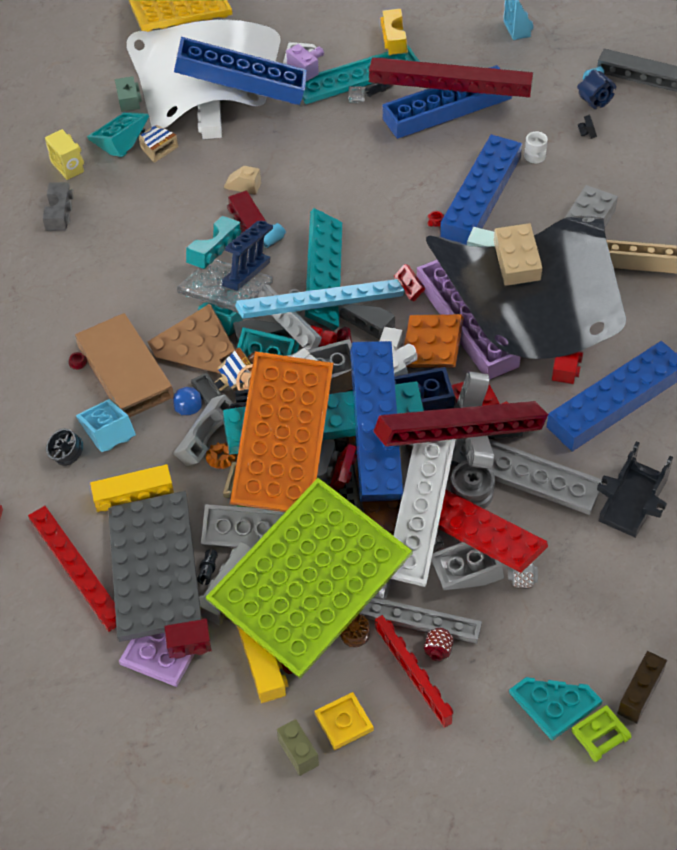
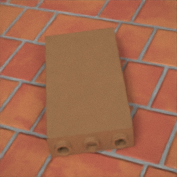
(124, 365)

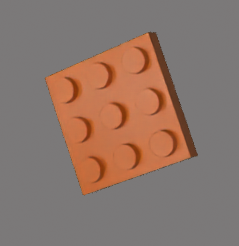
(434, 339)

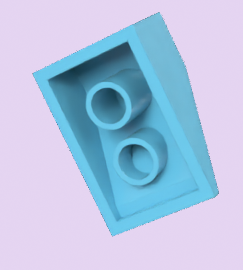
(517, 20)
(106, 425)

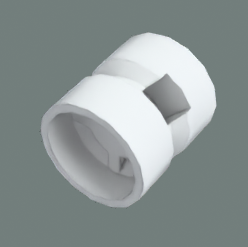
(535, 147)

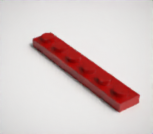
(410, 665)

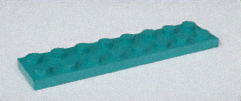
(340, 78)
(324, 263)

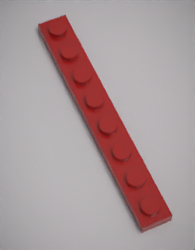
(75, 566)

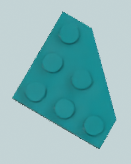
(554, 703)

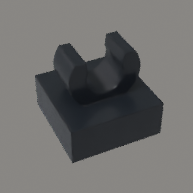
(588, 127)

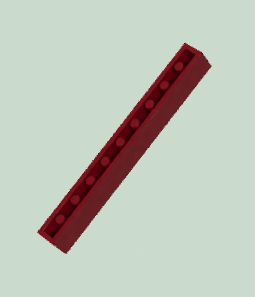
(451, 77)
(459, 423)

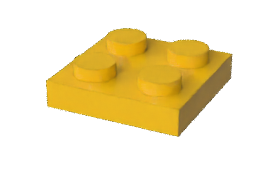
(344, 721)

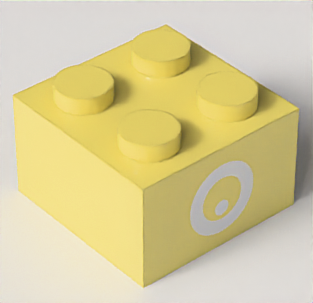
(65, 154)

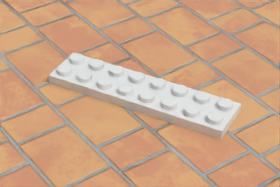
(422, 507)

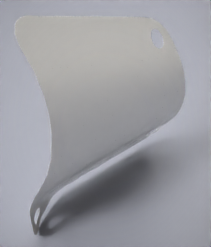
(168, 89)

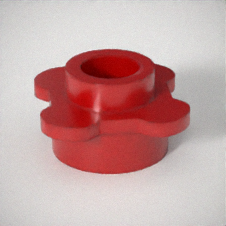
(435, 219)

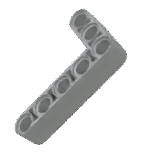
(472, 394)

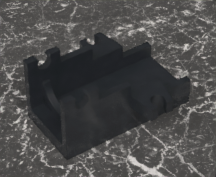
(633, 494)

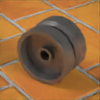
(473, 484)

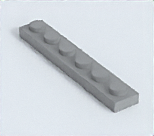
(294, 324)
(423, 619)

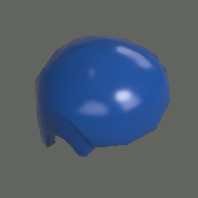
(187, 401)

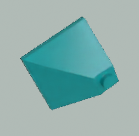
(119, 133)
(264, 342)

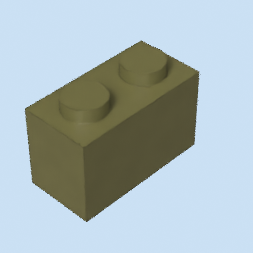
(297, 747)

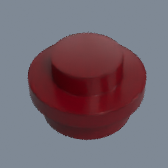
(77, 361)

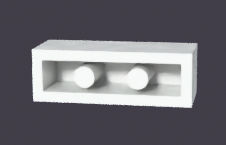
(210, 119)

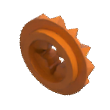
(223, 461)

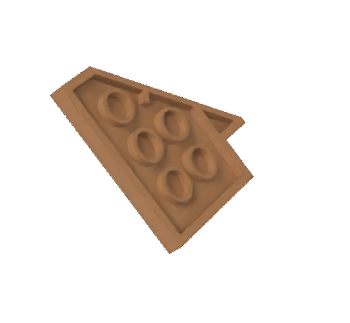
(195, 341)

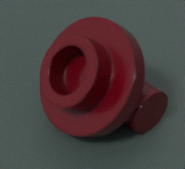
(344, 334)

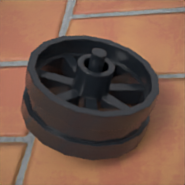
(64, 447)

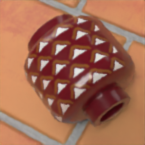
(438, 644)

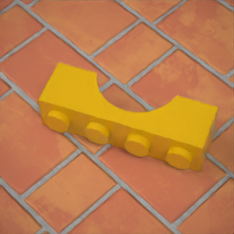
(393, 37)

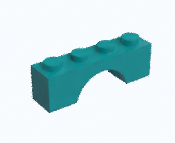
(204, 252)

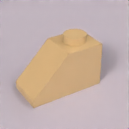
(244, 179)

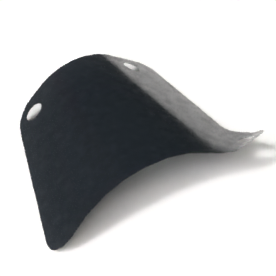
(544, 315)

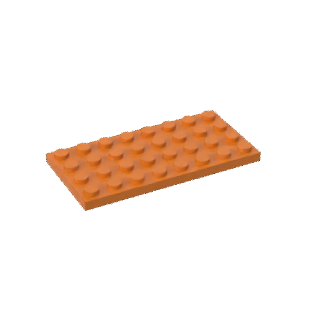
(281, 431)

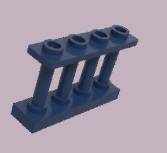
(256, 259)

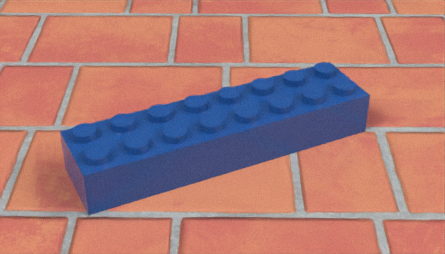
(240, 70)
(434, 107)
(481, 188)
(374, 396)
(614, 396)

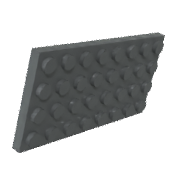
(153, 565)

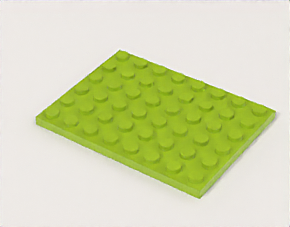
(309, 577)

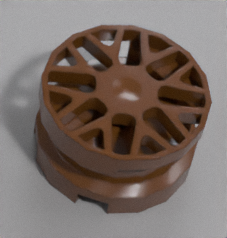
(357, 632)

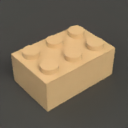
(517, 254)

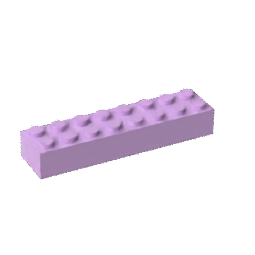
(447, 301)

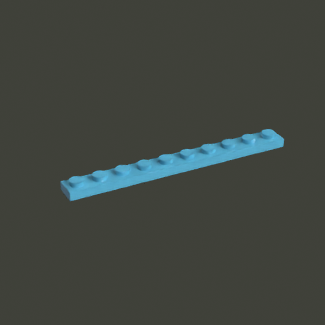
(319, 298)

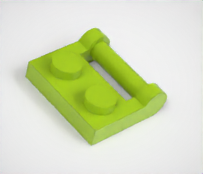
(596, 727)

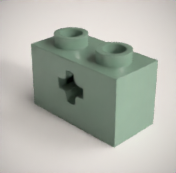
(127, 93)

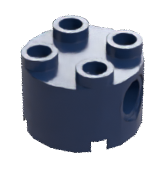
(596, 89)

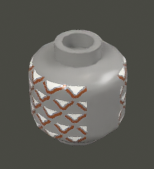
(525, 579)

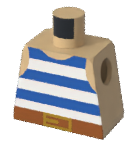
(157, 142)
(230, 370)

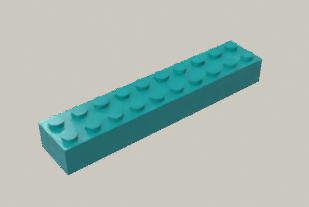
(339, 414)

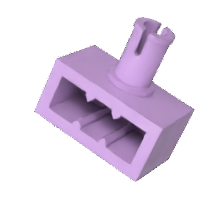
(301, 58)

